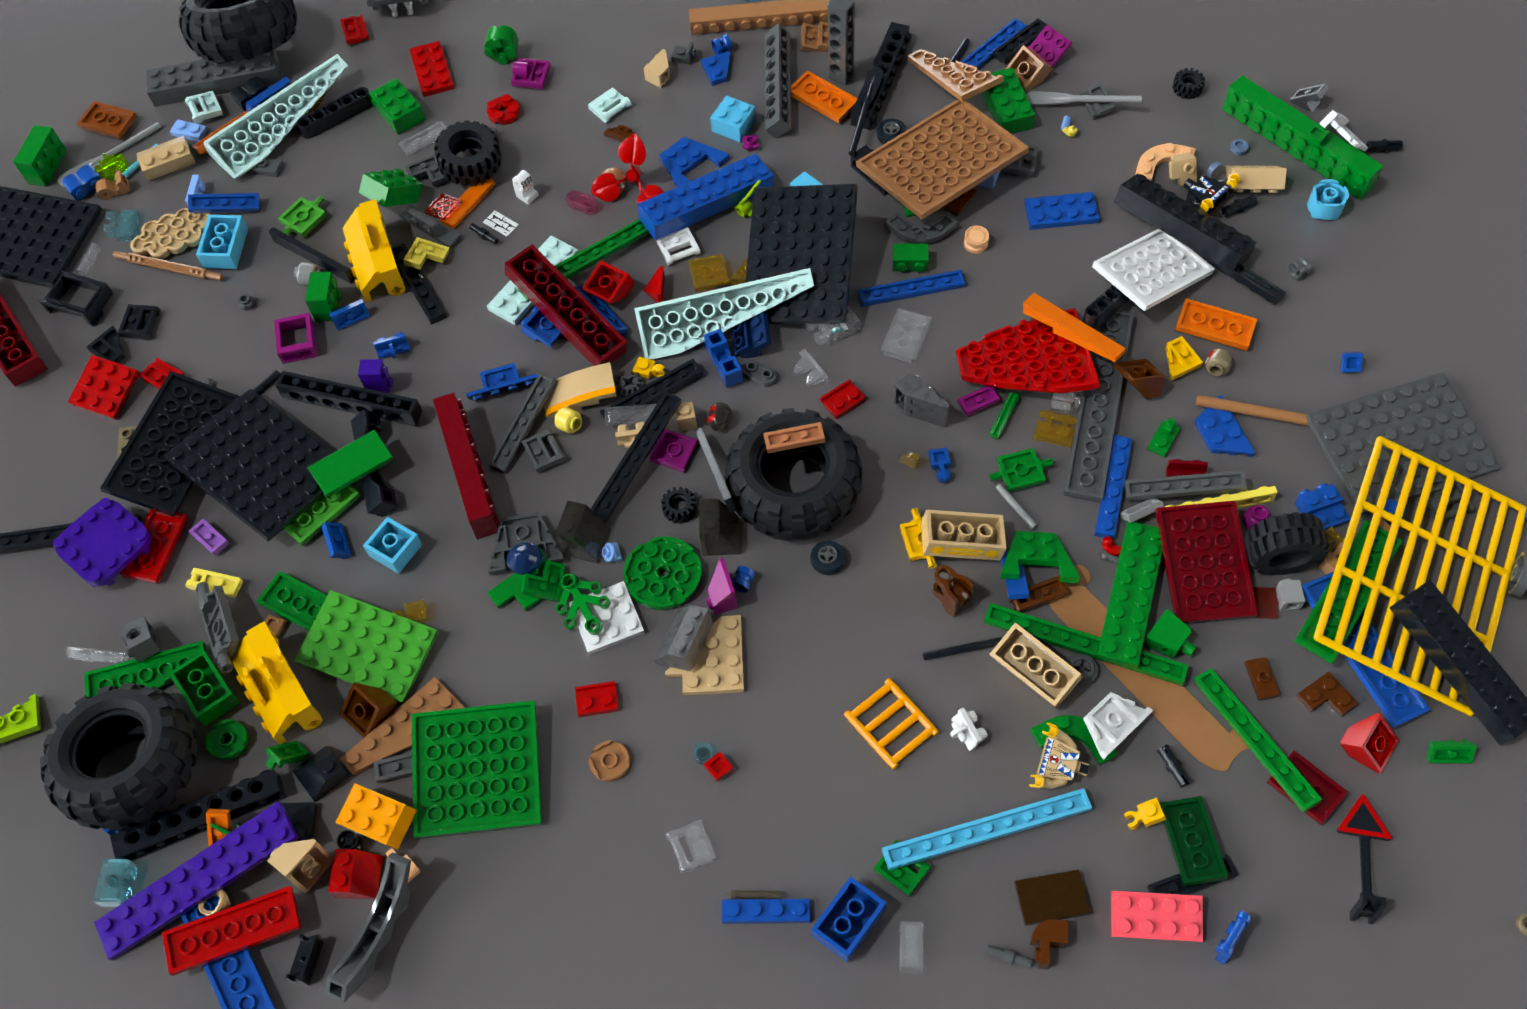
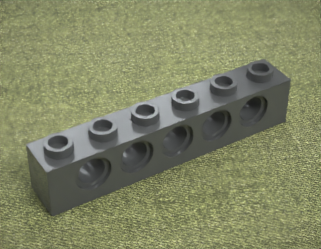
(841, 40)

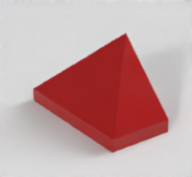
(655, 287)

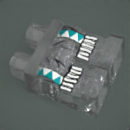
(835, 332)

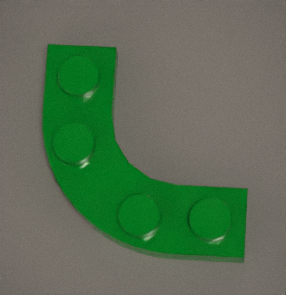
(1074, 728)

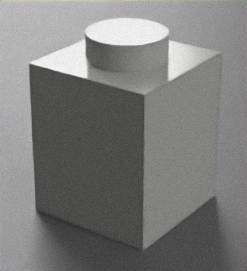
(1290, 595)

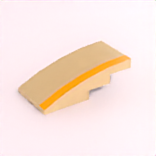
(581, 389)

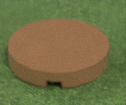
(609, 761)

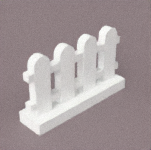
(1336, 123)

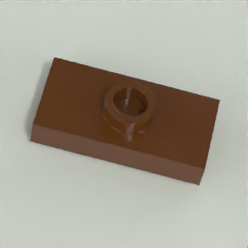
(957, 205)
(1262, 678)

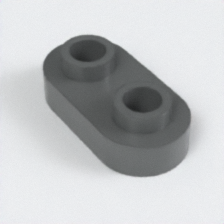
(758, 372)

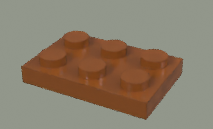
(107, 120)

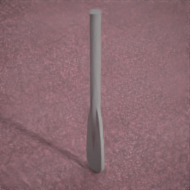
(1040, 98)
(94, 162)

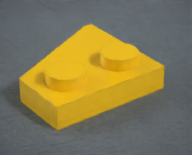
(1181, 358)

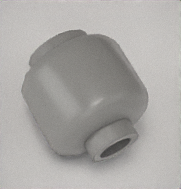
(303, 271)

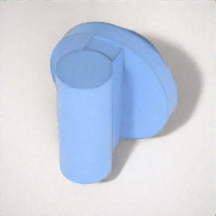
(611, 552)

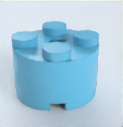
(1327, 200)

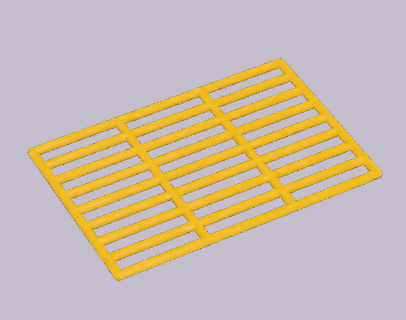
(1433, 539)

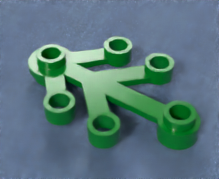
(580, 602)

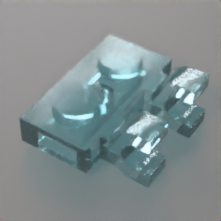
(127, 224)

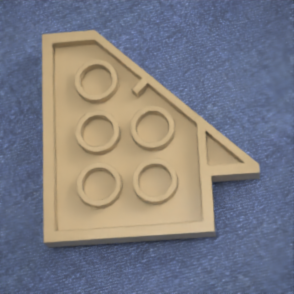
(718, 663)

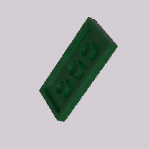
(1193, 841)

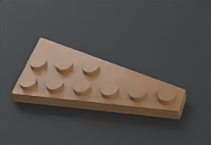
(957, 78)
(396, 731)

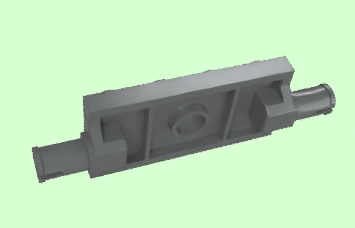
(218, 625)

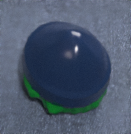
(526, 558)

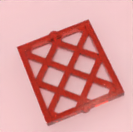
(429, 211)

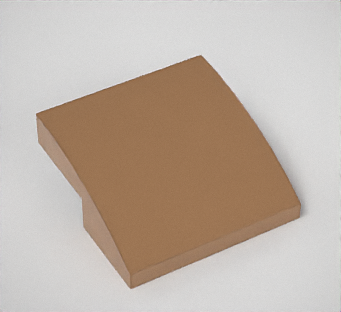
(814, 37)

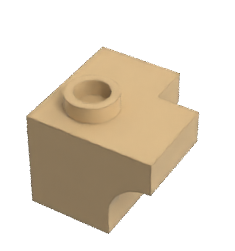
(1183, 167)

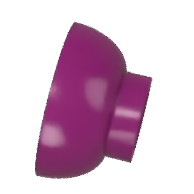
(1255, 514)

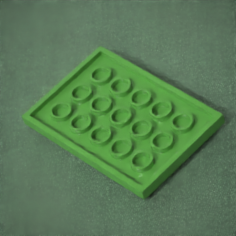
(366, 645)

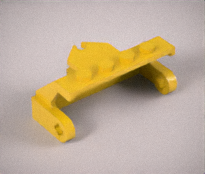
(272, 684)

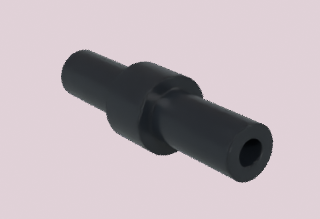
(483, 233)

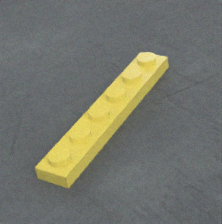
(1243, 499)

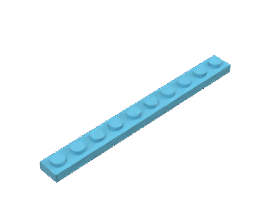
(986, 829)

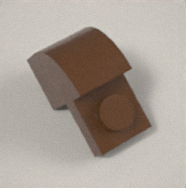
(1046, 935)

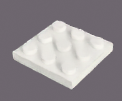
(618, 621)

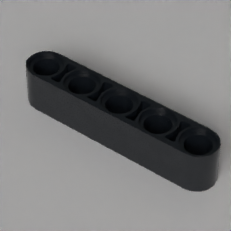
(334, 112)
(1104, 307)

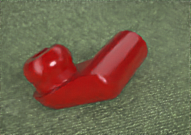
(1110, 547)

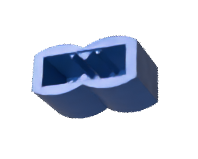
(81, 182)

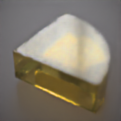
(910, 460)

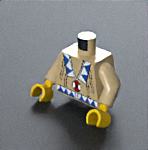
(1058, 760)

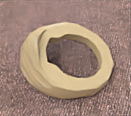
(223, 903)

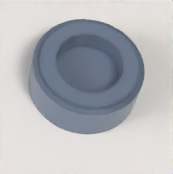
(1239, 147)
(1215, 170)

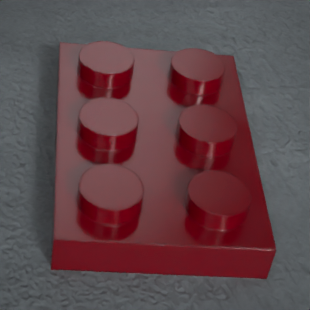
(1325, 787)

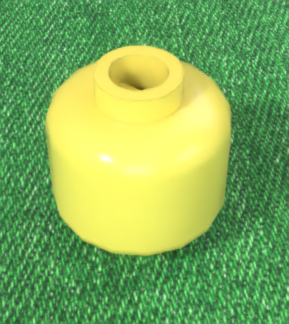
(568, 420)

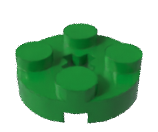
(235, 747)

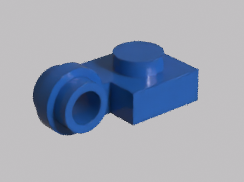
(940, 460)

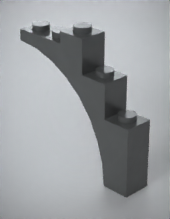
(376, 932)

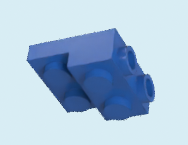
(540, 328)
(1324, 504)

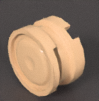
(976, 239)

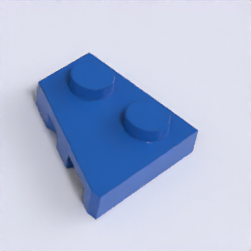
(717, 67)

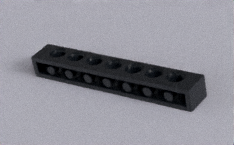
(887, 59)
(348, 397)
(169, 834)

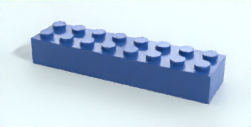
(703, 196)

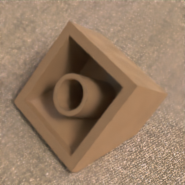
(1029, 68)

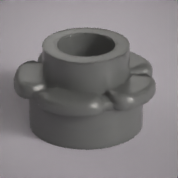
(245, 302)

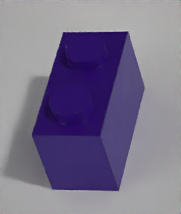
(375, 375)

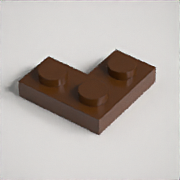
(1329, 690)

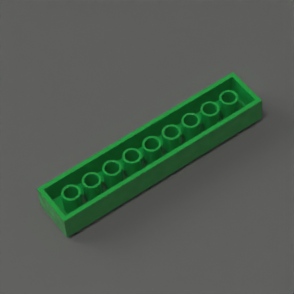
(1287, 128)

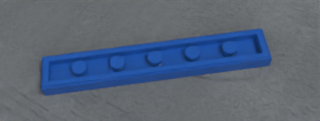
(985, 51)
(911, 288)

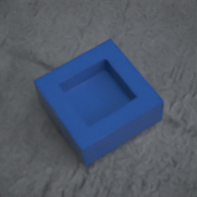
(1351, 362)

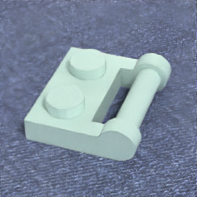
(208, 103)
(609, 104)

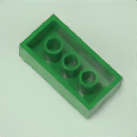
(1009, 103)

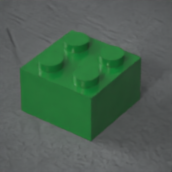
(322, 295)

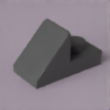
(1309, 97)

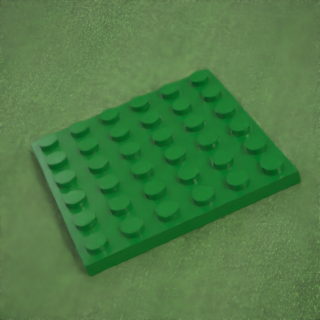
(475, 769)

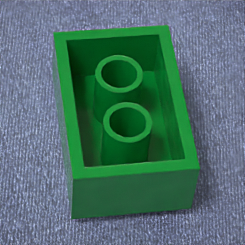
(397, 106)
(40, 155)
(390, 187)
(204, 688)

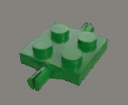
(1021, 470)

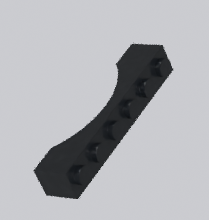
(378, 495)

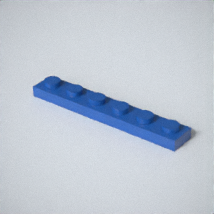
(1114, 486)

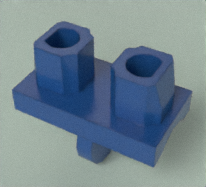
(391, 346)

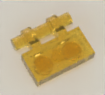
(1055, 433)

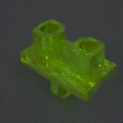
(110, 164)

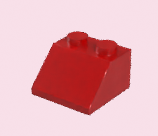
(608, 283)
(355, 874)

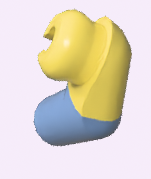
(1069, 130)

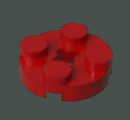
(505, 102)

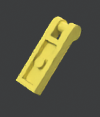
(229, 583)

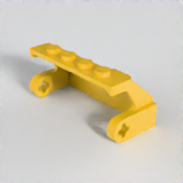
(371, 251)

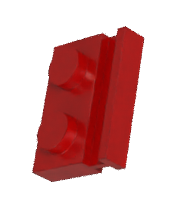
(354, 29)
(157, 373)
(842, 399)
(596, 699)

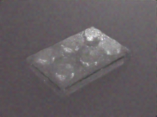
(906, 335)

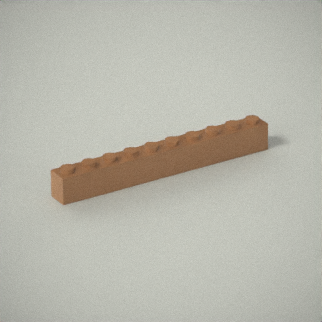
(757, 15)

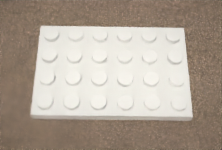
(1153, 268)

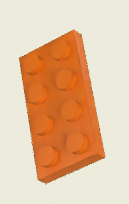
(823, 96)
(1216, 324)

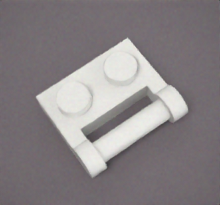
(677, 241)

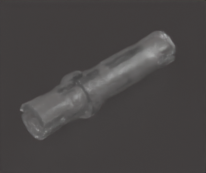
(89, 654)

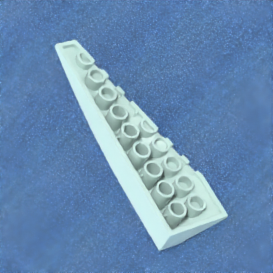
(261, 130)
(681, 323)

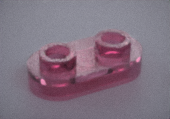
(584, 202)

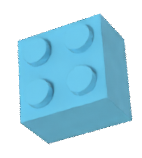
(733, 118)
(392, 545)

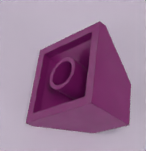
(721, 590)

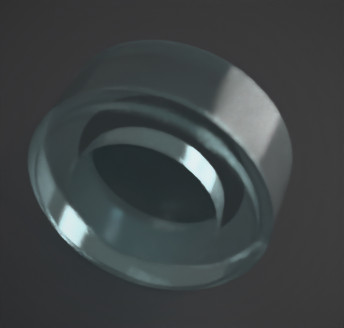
(702, 753)

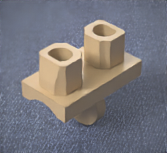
(625, 436)

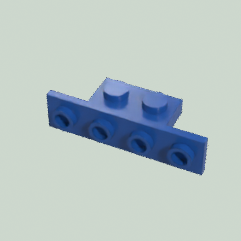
(500, 378)

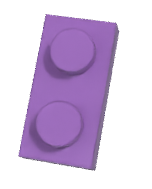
(208, 537)

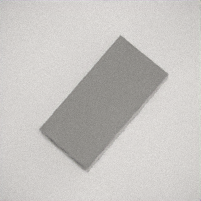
(1141, 510)

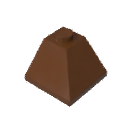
(1142, 376)
(366, 707)

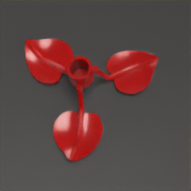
(633, 152)

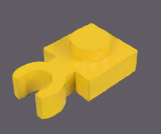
(1149, 813)

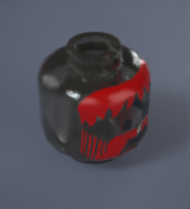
(719, 416)

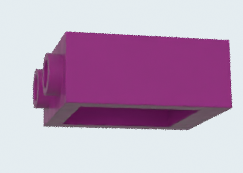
(307, 349)

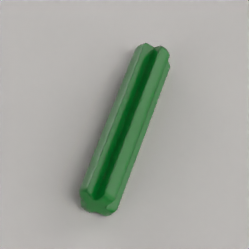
(1004, 415)

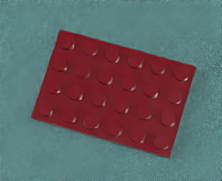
(1206, 562)

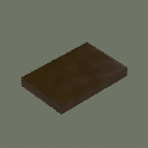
(1052, 897)

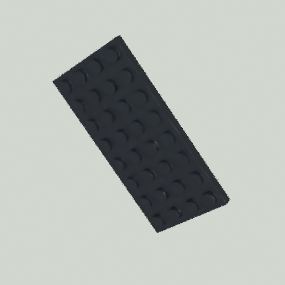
(175, 413)

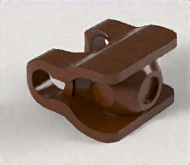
(956, 590)

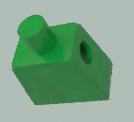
(1170, 636)

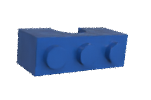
(725, 363)

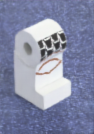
(524, 188)

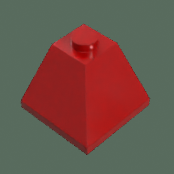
(1370, 742)

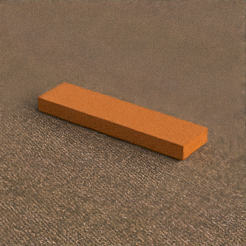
(470, 199)

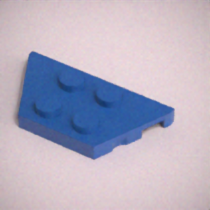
(1222, 432)

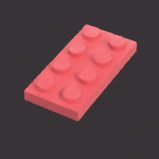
(1157, 916)

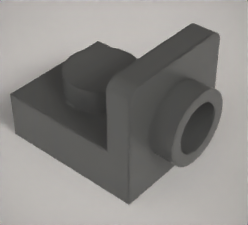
(684, 54)

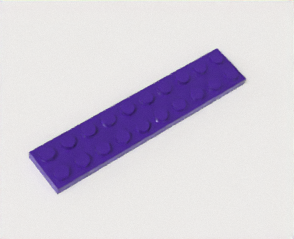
(194, 881)

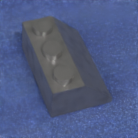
(685, 638)

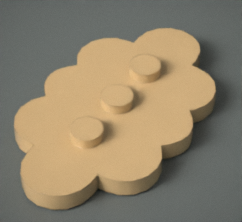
(170, 234)

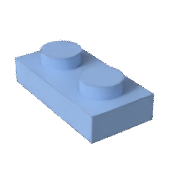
(190, 130)
(196, 186)

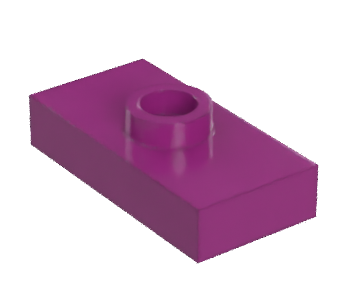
(978, 400)

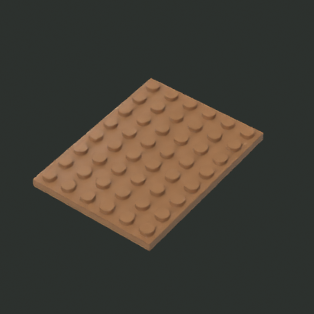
(941, 157)

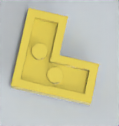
(423, 250)

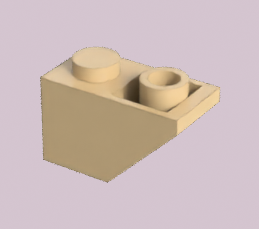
(658, 69)

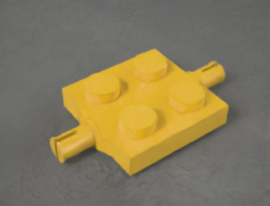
(912, 539)

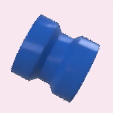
(721, 44)
(742, 580)

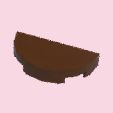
(618, 133)

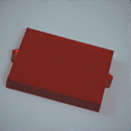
(1266, 602)

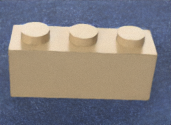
(165, 158)
(1258, 178)
(301, 862)

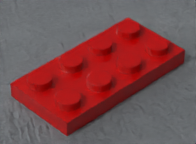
(431, 68)
(165, 533)

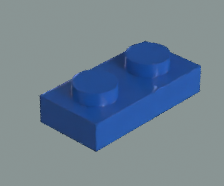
(349, 314)
(336, 540)

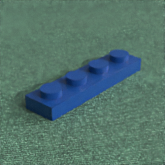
(223, 202)
(605, 311)
(765, 911)

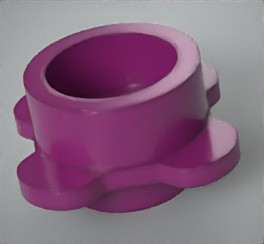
(750, 142)

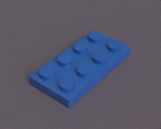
(1061, 210)

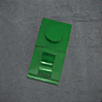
(1164, 437)
(1451, 751)
(285, 754)

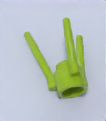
(744, 206)

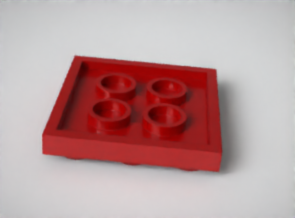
(104, 387)

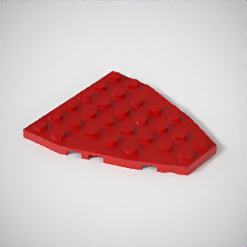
(1028, 359)

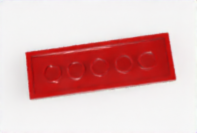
(231, 930)

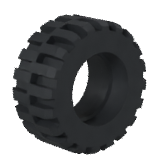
(462, 137)
(1286, 543)

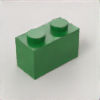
(910, 257)

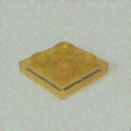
(708, 272)

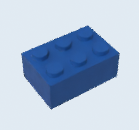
(848, 919)

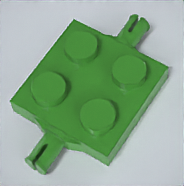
(302, 216)

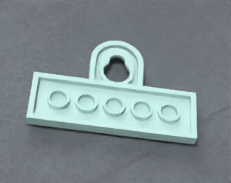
(510, 302)

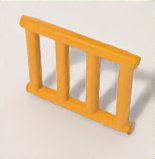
(879, 745)

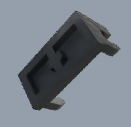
(305, 960)

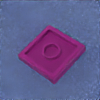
(674, 450)

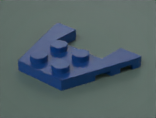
(686, 155)

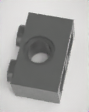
(140, 639)

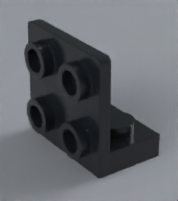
(302, 818)

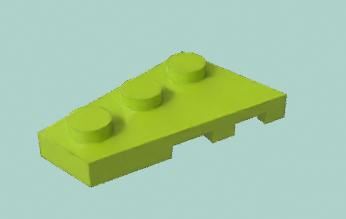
(21, 721)

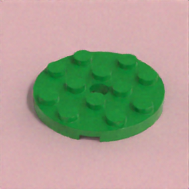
(669, 590)

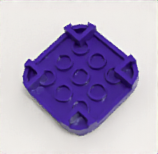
(103, 542)

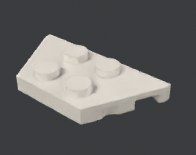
(1113, 721)

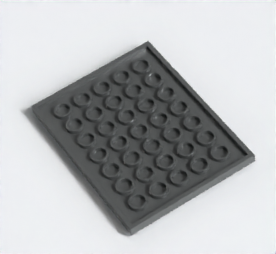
(1416, 415)

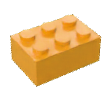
(376, 816)

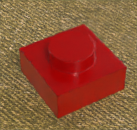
(718, 766)

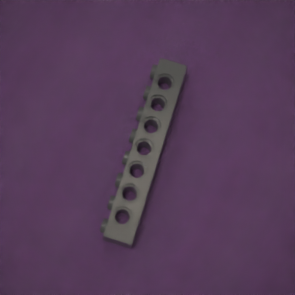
(777, 81)

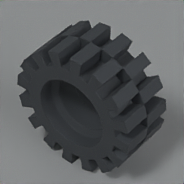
(1190, 76)
(679, 495)

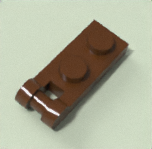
(1041, 594)

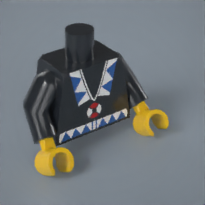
(1209, 192)

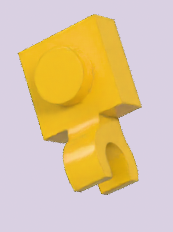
(648, 367)

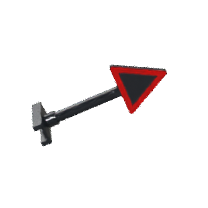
(1365, 824)

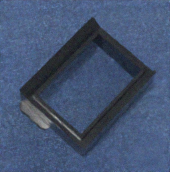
(93, 311)

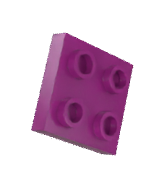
(1051, 45)
(530, 73)

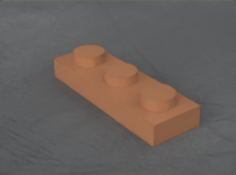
(794, 437)

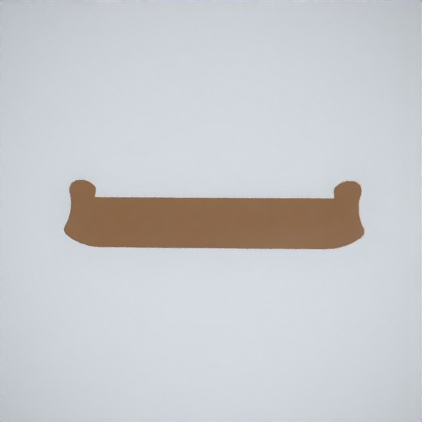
(1170, 702)

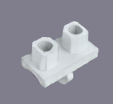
(964, 729)

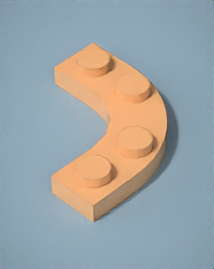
(1158, 155)

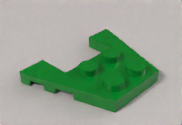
(1040, 550)

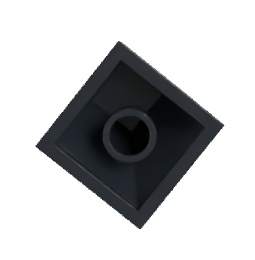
(320, 773)

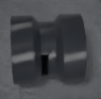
(347, 838)

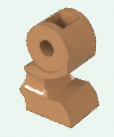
(107, 188)

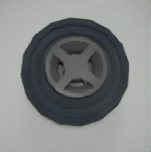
(889, 129)
(828, 550)

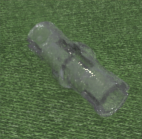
(88, 259)

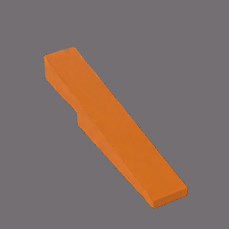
(1071, 328)

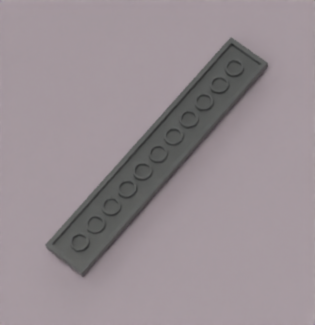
(1097, 418)

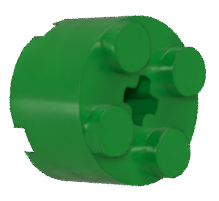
(501, 44)

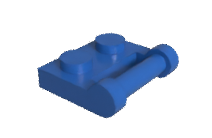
(1235, 930)

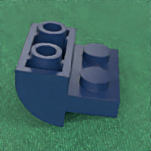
(751, 336)

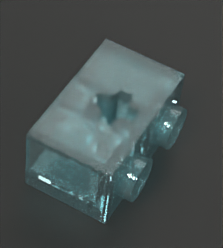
(115, 882)

